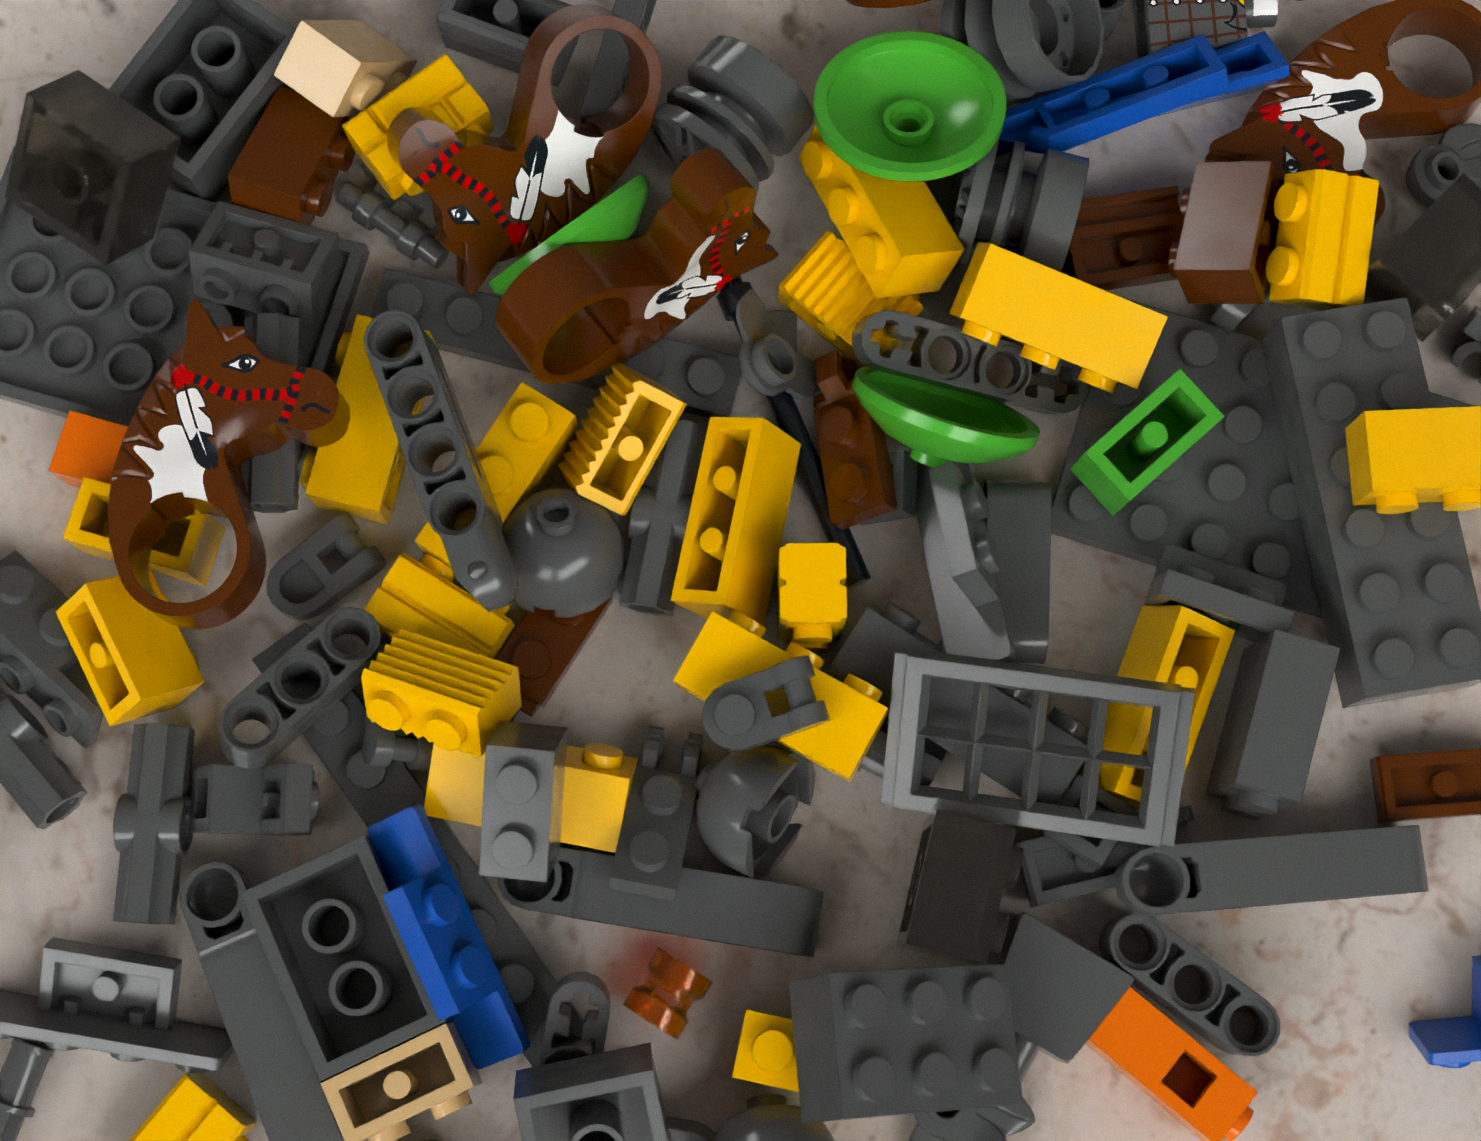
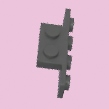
(962, 562)
(38, 653)
(112, 1005)

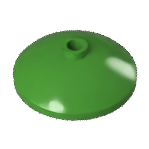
(909, 106)
(609, 220)
(943, 422)

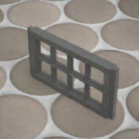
(1162, 764)

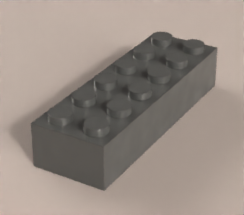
(1387, 584)

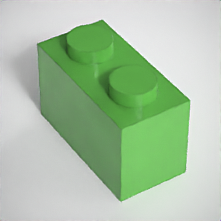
(1146, 442)

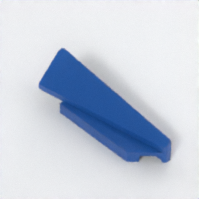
(1143, 89)

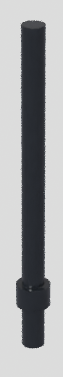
(808, 463)

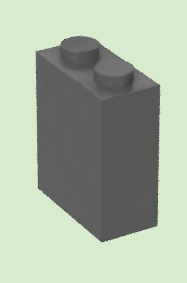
(1272, 724)

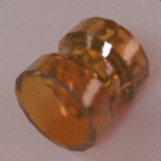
(676, 980)

